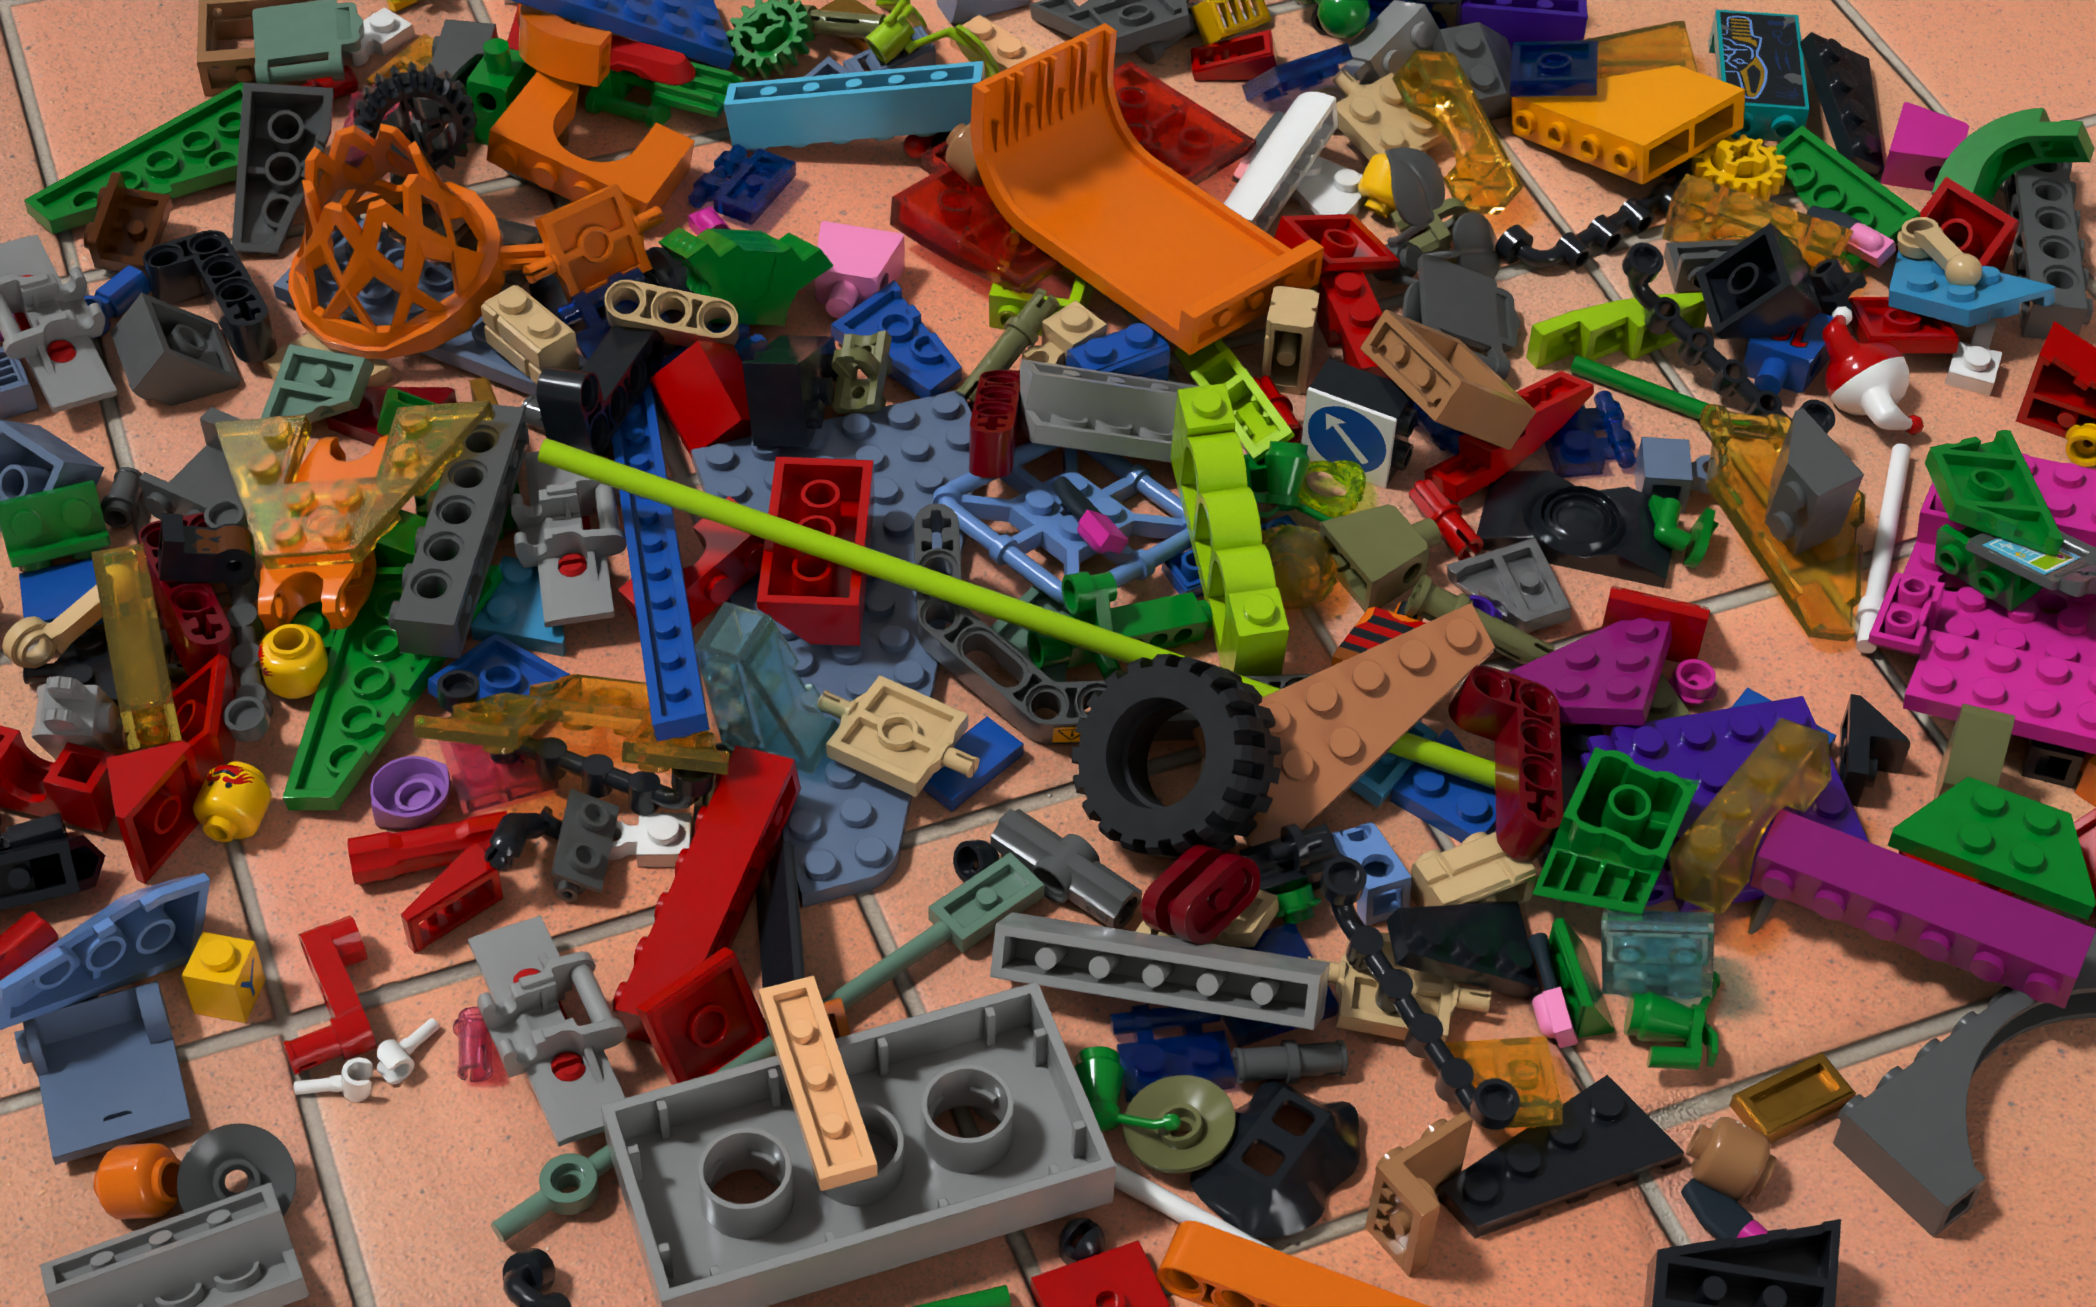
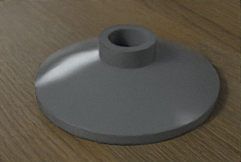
(229, 1149)

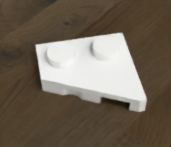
(1329, 189)

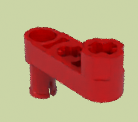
(328, 952)

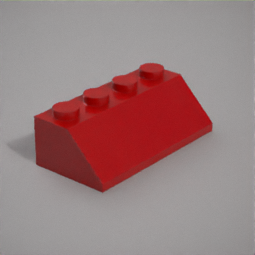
(803, 591)

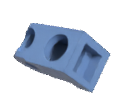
(1387, 878)

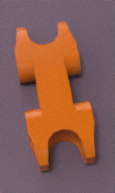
(339, 587)

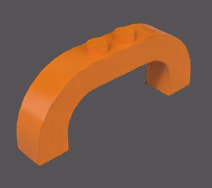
(562, 47)

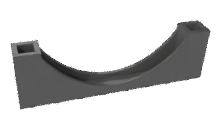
(1914, 1124)

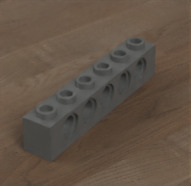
(2048, 246)
(460, 538)

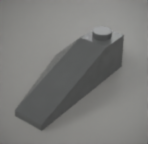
(275, 138)

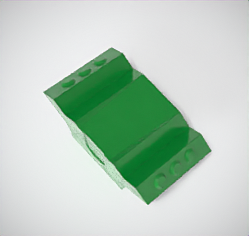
(747, 269)
(1615, 834)

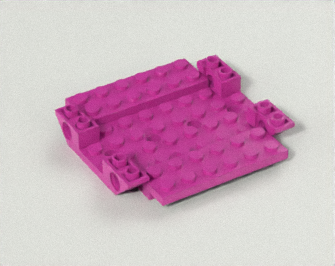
(1992, 656)

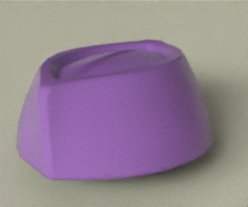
(409, 792)

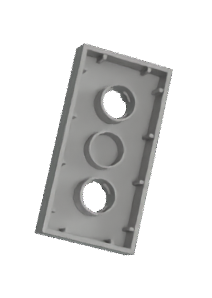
(929, 1187)

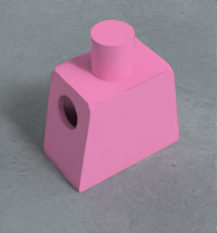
(862, 264)

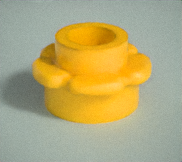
(2077, 449)

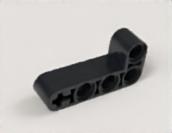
(211, 267)
(592, 403)

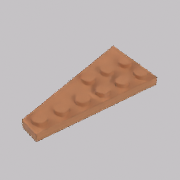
(1356, 711)

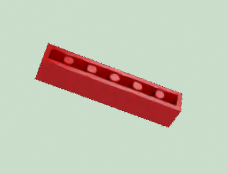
(712, 877)

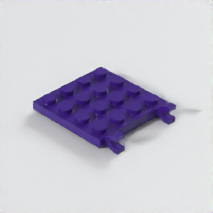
(1711, 750)

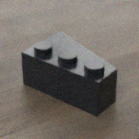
(789, 389)
(1751, 1271)

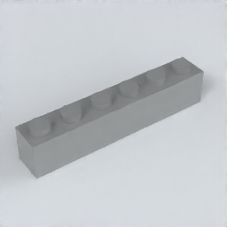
(1160, 970)

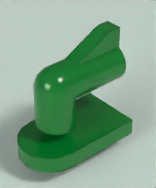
(1666, 518)

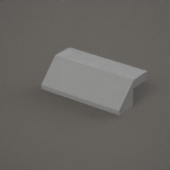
(1097, 410)
(206, 1257)

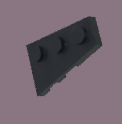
(1467, 944)

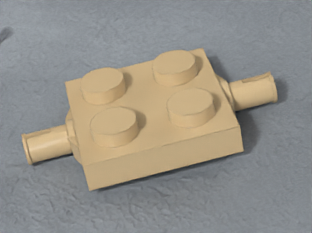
(1378, 118)
(897, 735)
(1433, 993)

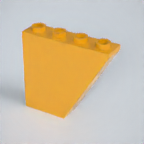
(1636, 121)

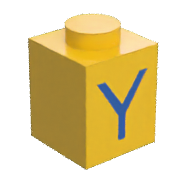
(224, 977)

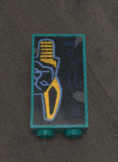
(1768, 62)

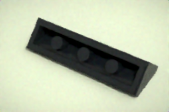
(780, 921)

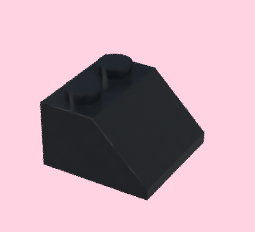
(1758, 288)

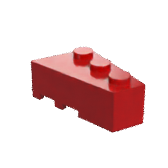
(2061, 384)

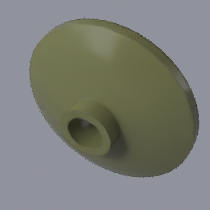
(1203, 1113)

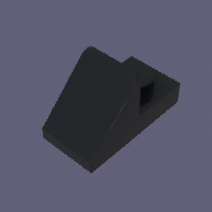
(1867, 746)

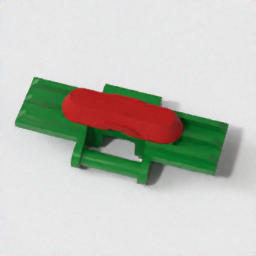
(667, 76)

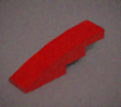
(1482, 462)

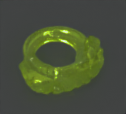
(1343, 471)

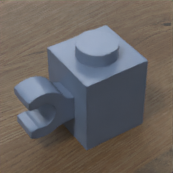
(1667, 471)

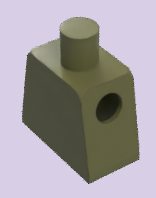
(1379, 552)

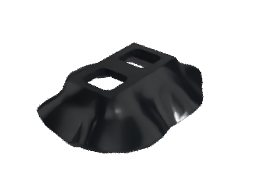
(1311, 1166)

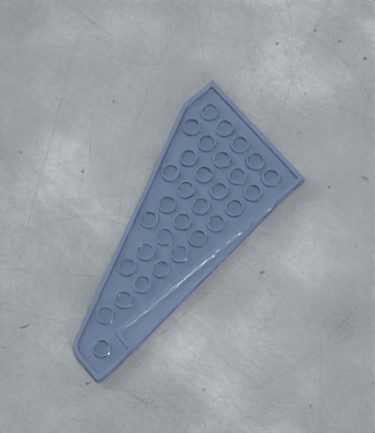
(843, 821)

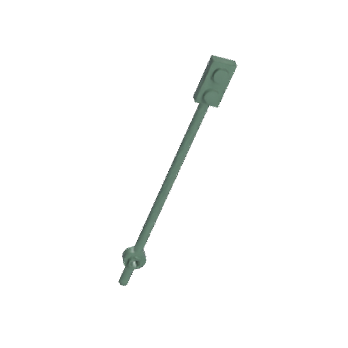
(960, 916)

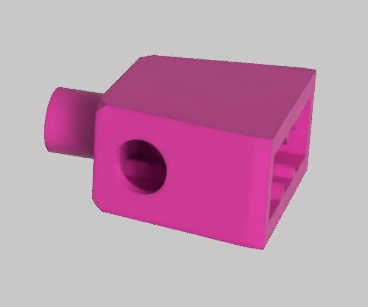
(1921, 147)

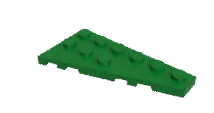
(173, 160)
(361, 698)

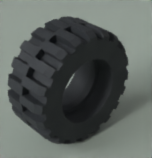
(1117, 746)

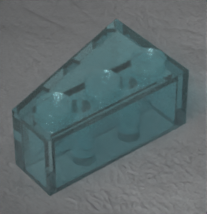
(757, 690)

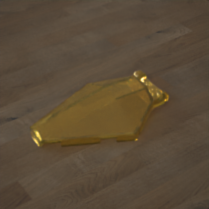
(1816, 584)

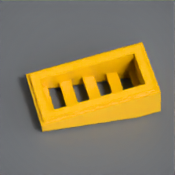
(1211, 24)

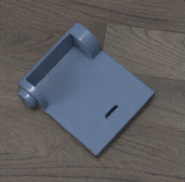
(106, 1072)

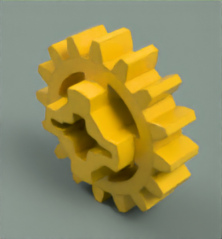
(1742, 166)

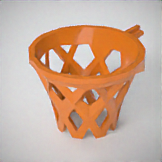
(475, 274)

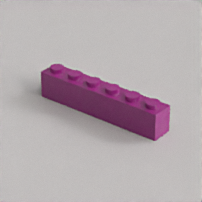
(1922, 908)

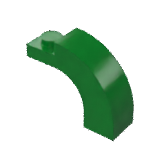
(2010, 145)

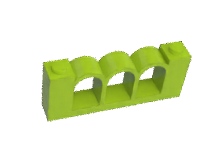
(1227, 534)

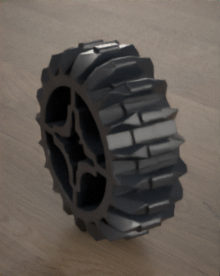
(444, 105)

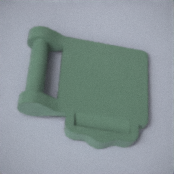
(304, 34)

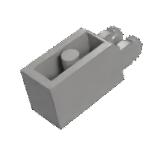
(1391, 41)
(76, 715)

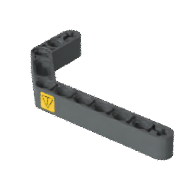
(1035, 687)

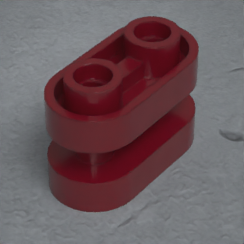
(1200, 894)

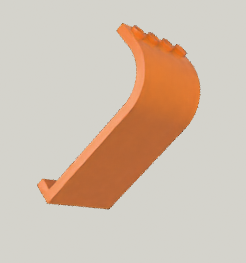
(1114, 213)

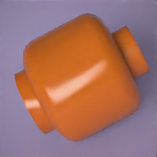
(137, 1181)

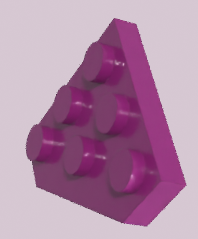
(1605, 674)

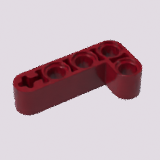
(995, 424)
(188, 608)
(1528, 765)

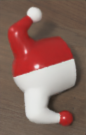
(1866, 376)

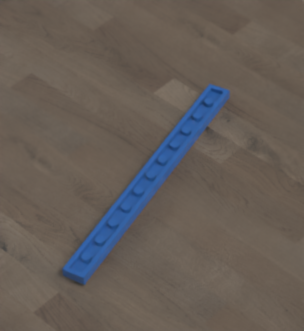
(659, 584)

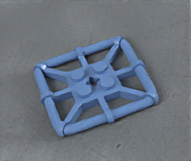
(1051, 525)

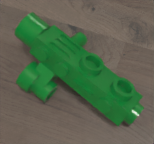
(1157, 622)

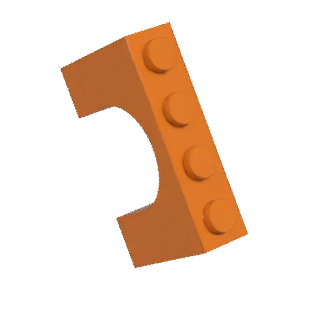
(528, 146)

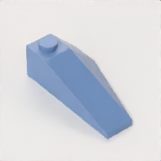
(113, 948)

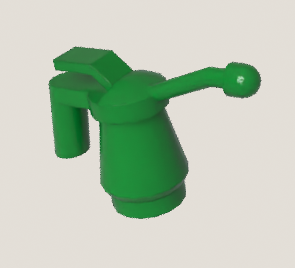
(1285, 473)
(1663, 1020)
(1102, 1082)

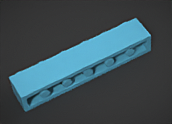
(851, 105)

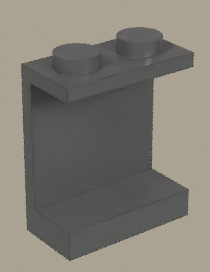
(199, 482)

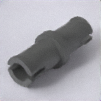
(1290, 1061)

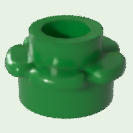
(1297, 904)

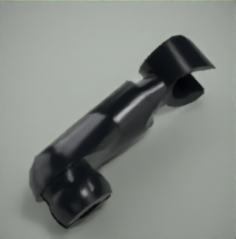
(514, 830)

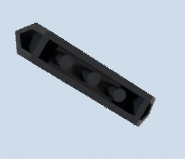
(48, 870)

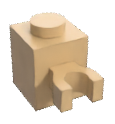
(1063, 331)

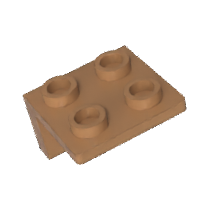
(1405, 1190)

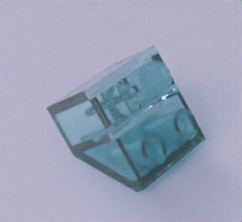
(1658, 953)

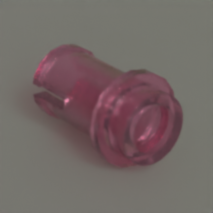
(473, 1046)

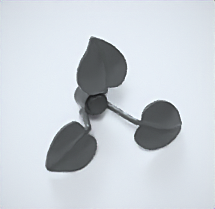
(1416, 192)

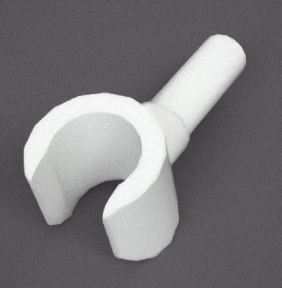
(394, 1057)
(346, 1082)

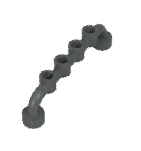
(251, 710)

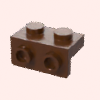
(125, 225)

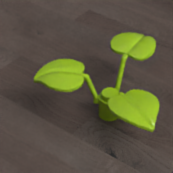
(896, 34)

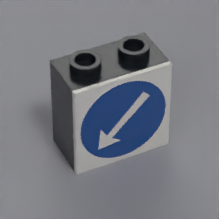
(1359, 420)

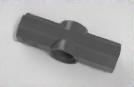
(1067, 868)

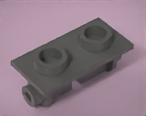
(583, 845)

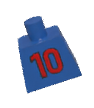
(1788, 360)

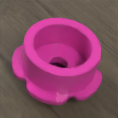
(1694, 682)

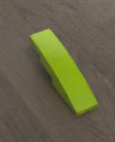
(1607, 329)
(1253, 412)

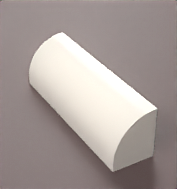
(1284, 159)

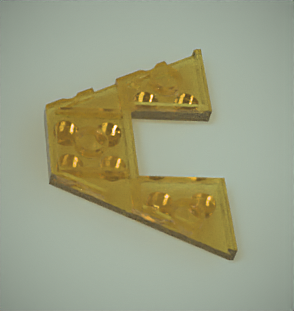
(343, 517)
(580, 702)

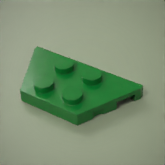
(1993, 491)
(2003, 843)

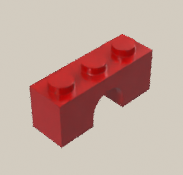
(1348, 315)
(725, 566)
(71, 785)

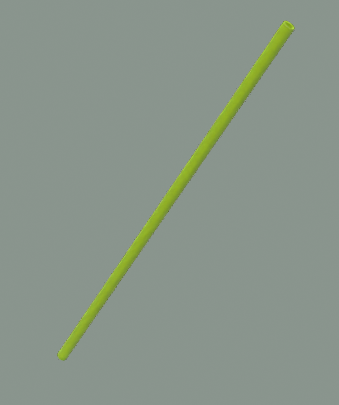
(936, 584)

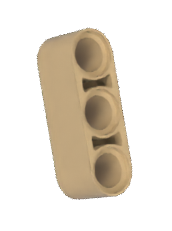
(655, 300)

